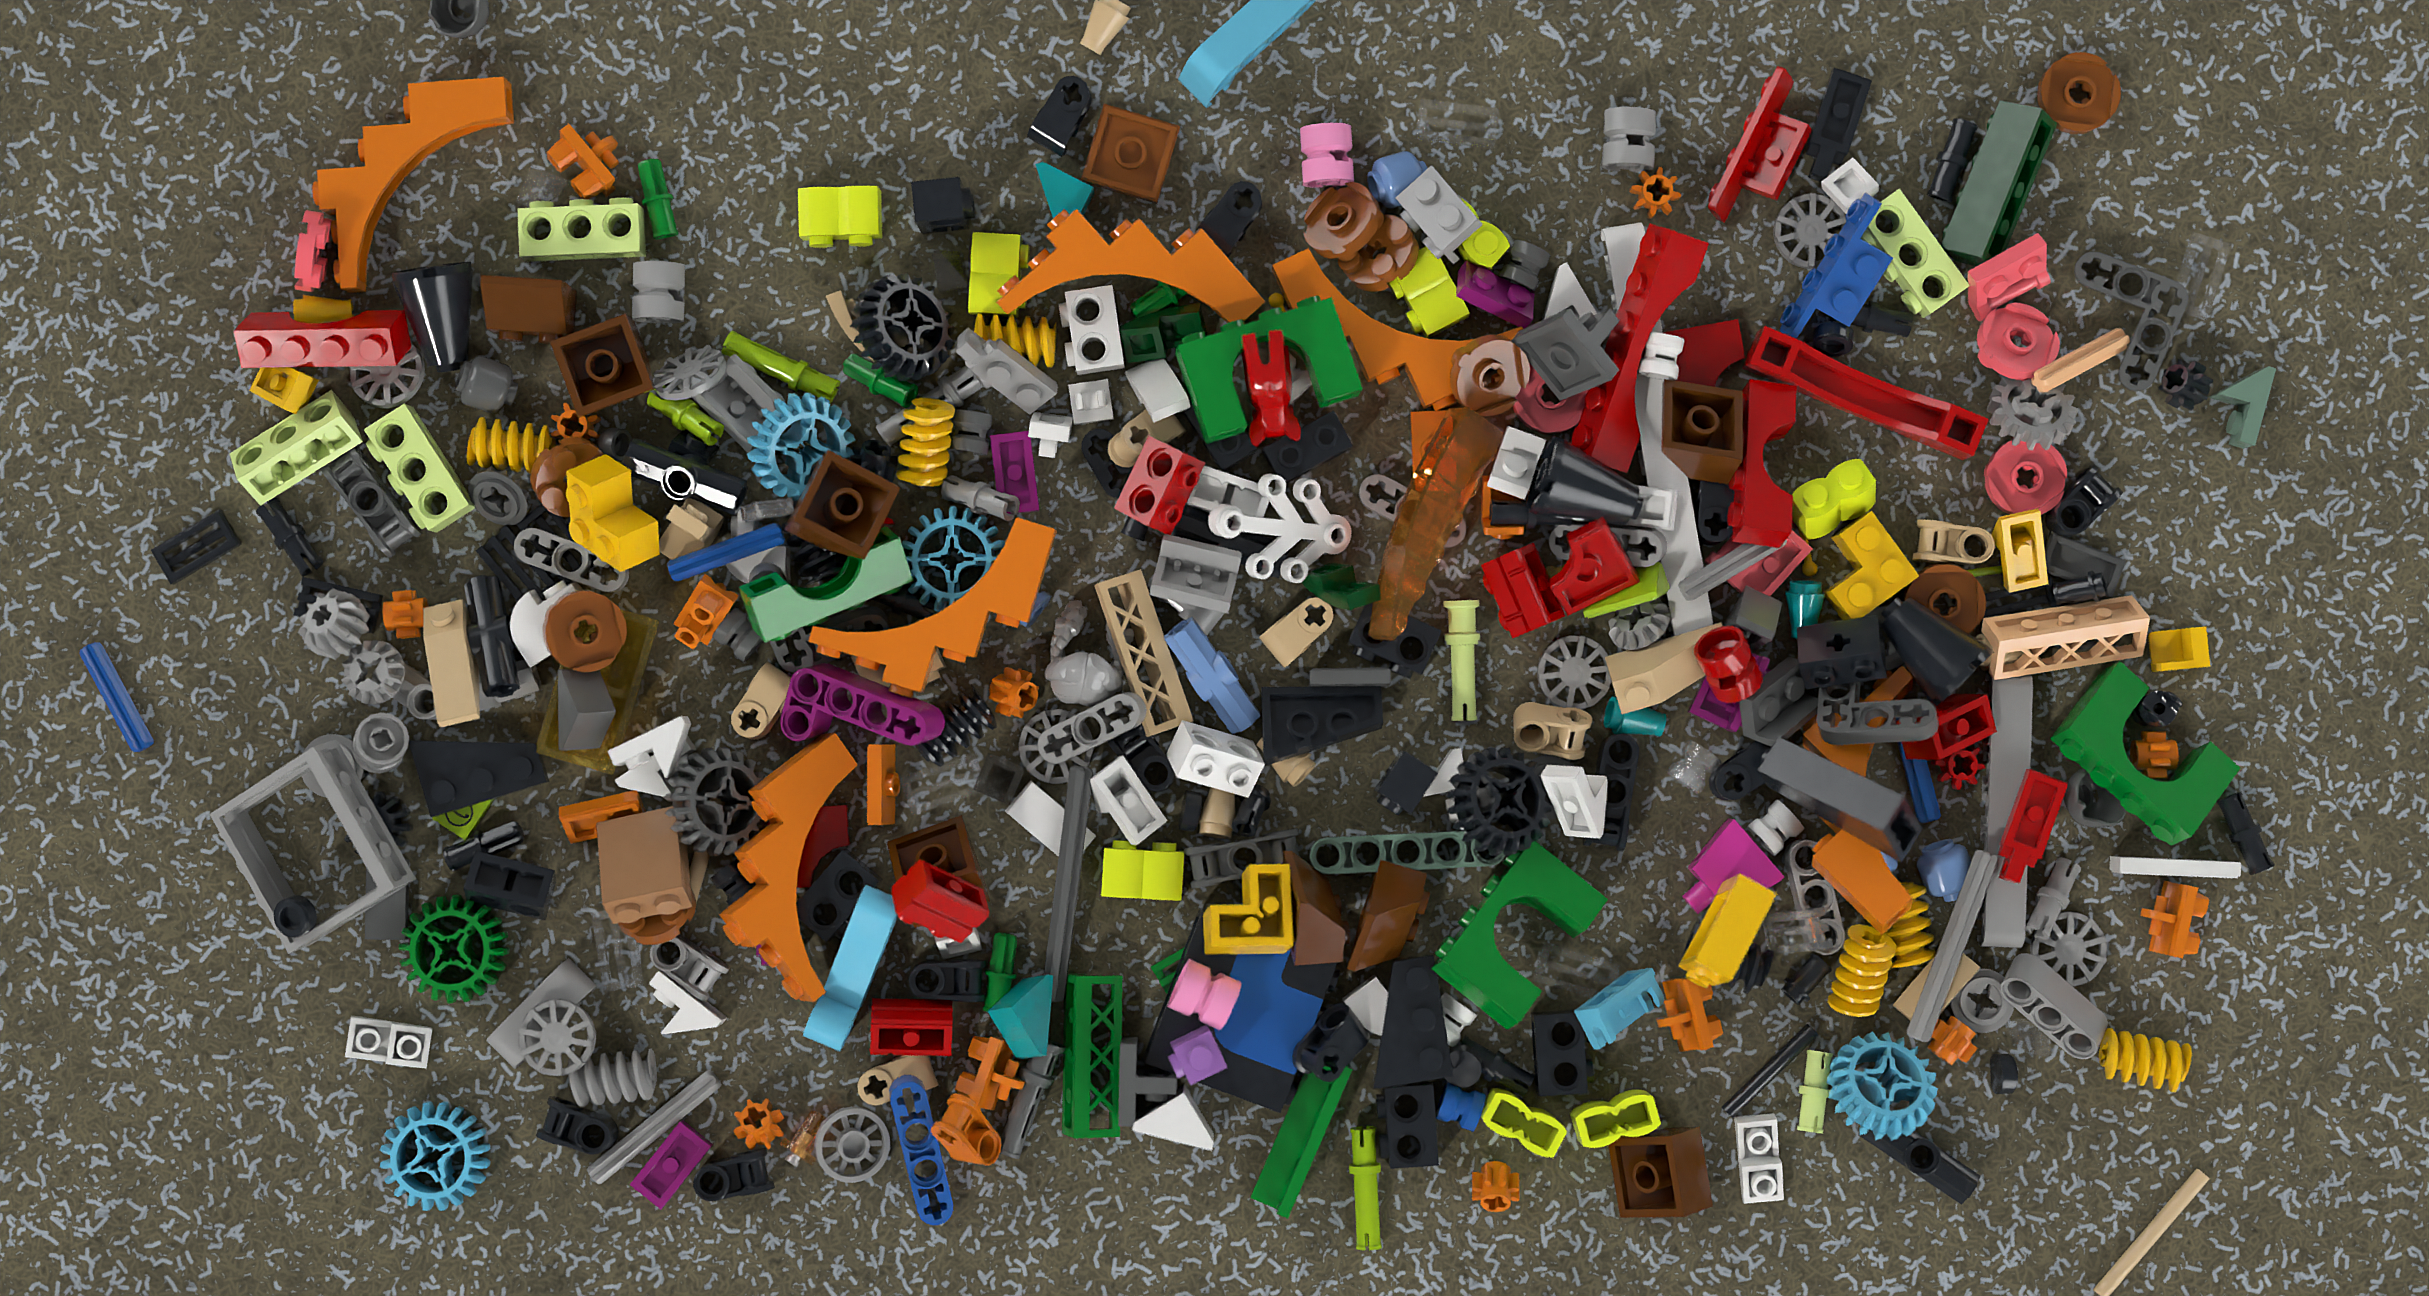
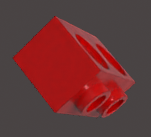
(1159, 485)

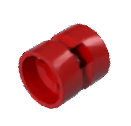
(1728, 664)

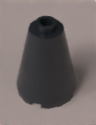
(438, 310)
(1580, 487)
(1932, 648)

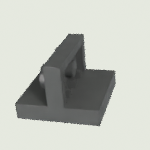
(1569, 350)
(1153, 1083)

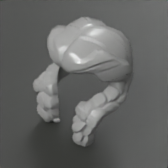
(1081, 675)

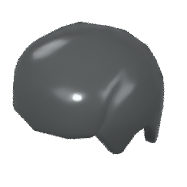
(450, 25)
(2080, 804)

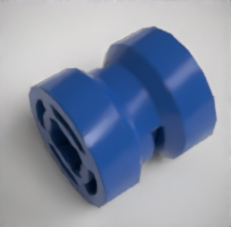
(1460, 1106)

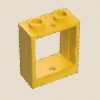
(1726, 931)

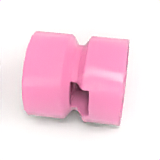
(1326, 154)
(1204, 994)

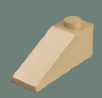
(451, 663)
(1655, 671)

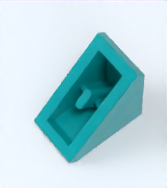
(1064, 190)
(1025, 1016)

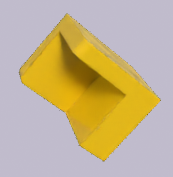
(2179, 649)

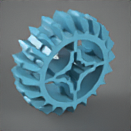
(802, 416)
(953, 527)
(1864, 1096)
(466, 1140)

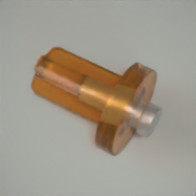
(803, 1142)

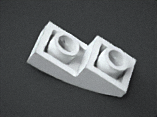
(1158, 389)
(1041, 816)
(388, 1042)
(1759, 1158)

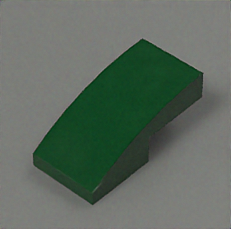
(1157, 332)
(1339, 587)

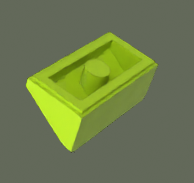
(1651, 586)

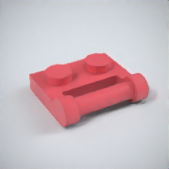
(2008, 276)
(1770, 571)

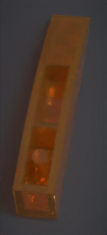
(1430, 513)

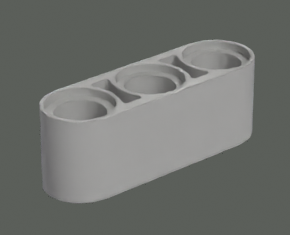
(1799, 883)
(564, 983)
(2054, 1006)

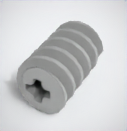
(614, 1079)

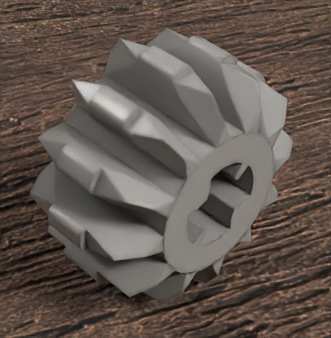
(334, 624)

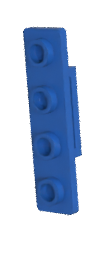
(1843, 276)

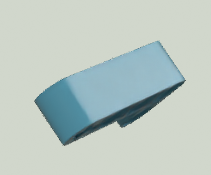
(1237, 44)
(853, 969)

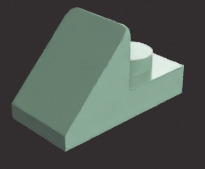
(2251, 396)

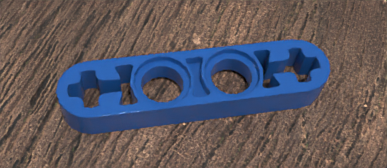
(920, 1150)

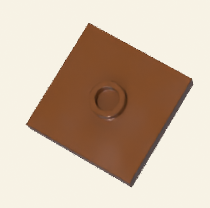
(1130, 153)

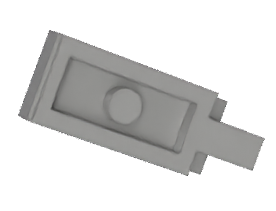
(1006, 371)

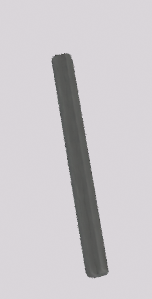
(1068, 878)

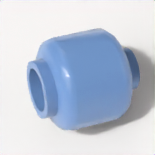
(1393, 175)
(1943, 868)

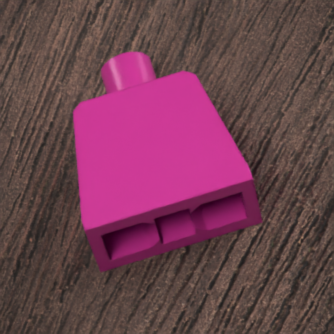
(1723, 857)

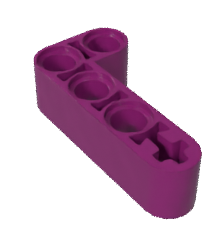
(865, 711)

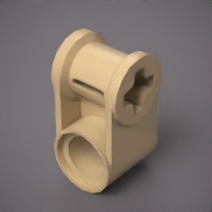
(1128, 443)
(1945, 543)
(1292, 634)
(764, 695)
(1555, 730)
(902, 1065)

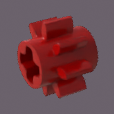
(1970, 767)

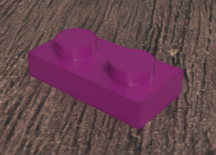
(1495, 294)
(1015, 468)
(671, 1164)

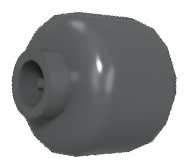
(486, 384)

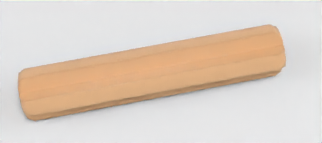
(2080, 360)

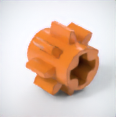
(1645, 198)
(571, 415)
(404, 614)
(1013, 692)
(2154, 754)
(1952, 1041)
(748, 1128)
(1495, 1186)

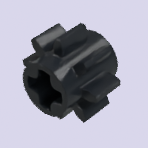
(2185, 384)
(876, 458)

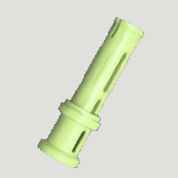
(1462, 637)

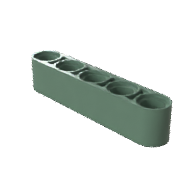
(1387, 847)

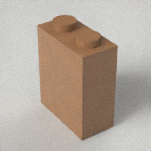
(642, 866)

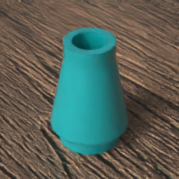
(1804, 603)
(1642, 721)

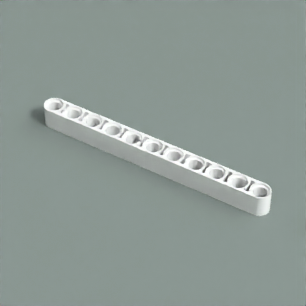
(1683, 547)

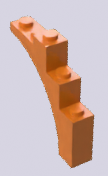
(390, 152)
(1081, 252)
(1375, 345)
(909, 651)
(772, 859)
(1844, 860)

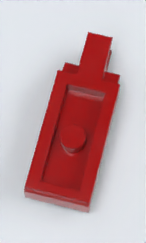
(2030, 823)

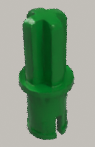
(657, 199)
(1157, 300)
(860, 370)
(1001, 968)

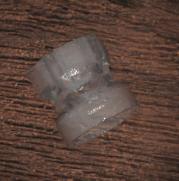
(1692, 768)

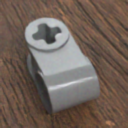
(690, 967)

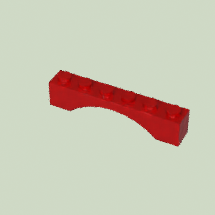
(1662, 271)
(1891, 407)

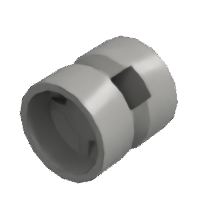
(1630, 125)
(658, 292)
(380, 743)

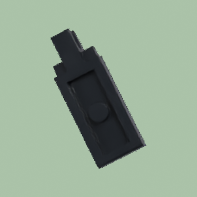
(1836, 121)

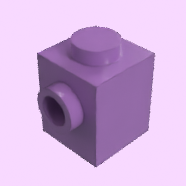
(1196, 1055)

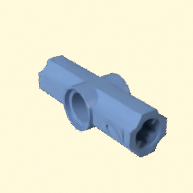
(1212, 675)

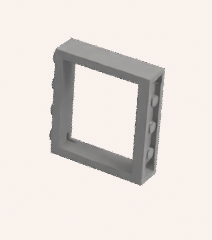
(354, 812)

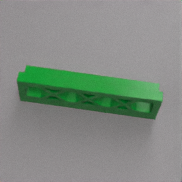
(1077, 1056)
(1298, 1141)

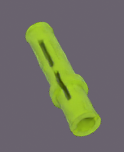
(794, 373)
(1365, 1187)

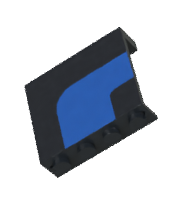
(1269, 1018)

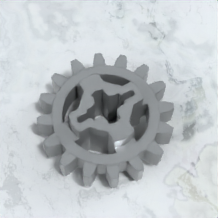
(2031, 413)

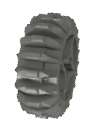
(713, 832)

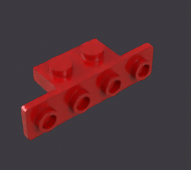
(1765, 151)

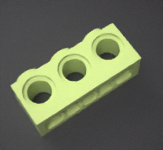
(596, 245)
(1930, 262)
(295, 447)
(439, 474)

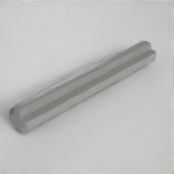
(654, 1127)

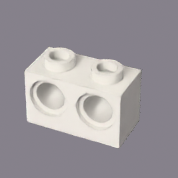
(1102, 329)
(1223, 488)
(1215, 759)

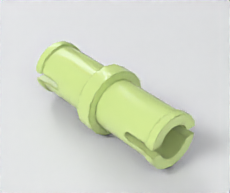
(1814, 1091)

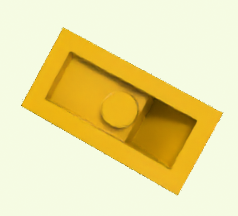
(284, 387)
(2021, 550)

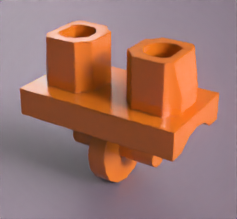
(573, 149)
(703, 612)
(2173, 918)
(1687, 1015)
(994, 1075)

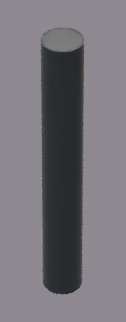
(1770, 1071)

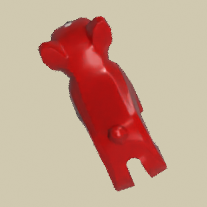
(1269, 389)

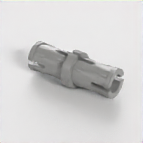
(980, 498)
(2052, 898)

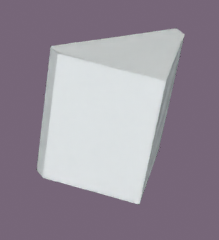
(1176, 1121)

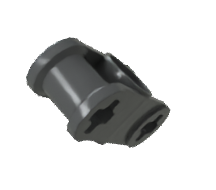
(388, 522)
(1220, 856)

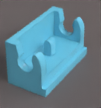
(1619, 1006)

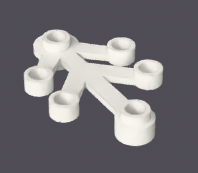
(1288, 530)

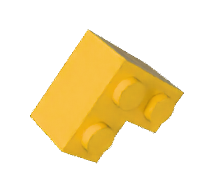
(605, 514)
(1877, 565)
(1262, 921)

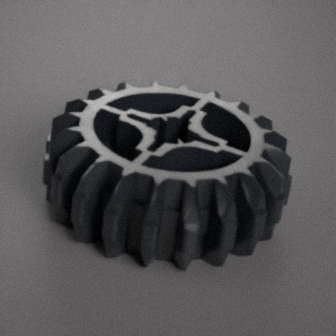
(895, 337)
(1520, 805)

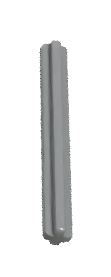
(1952, 945)

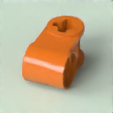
(967, 1132)

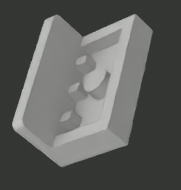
(1438, 212)
(738, 400)
(1196, 573)

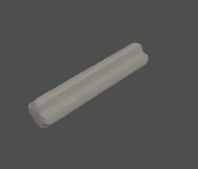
(1723, 569)

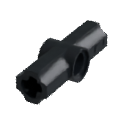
(707, 483)
(1195, 527)
(491, 636)
(1939, 1169)

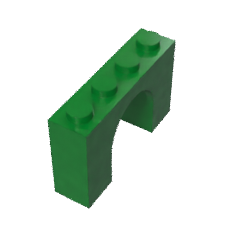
(1309, 331)
(2095, 741)
(1472, 958)

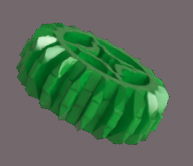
(469, 960)

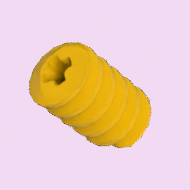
(1023, 339)
(928, 442)
(507, 446)
(1908, 934)
(1862, 971)
(2144, 1058)

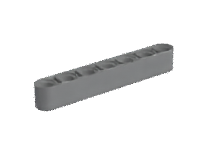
(2007, 760)

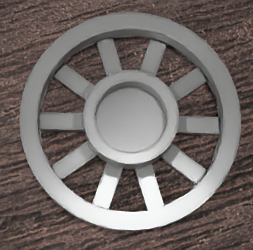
(1809, 230)
(689, 373)
(389, 378)
(1573, 672)
(1057, 745)
(2071, 948)
(557, 1037)
(852, 1144)

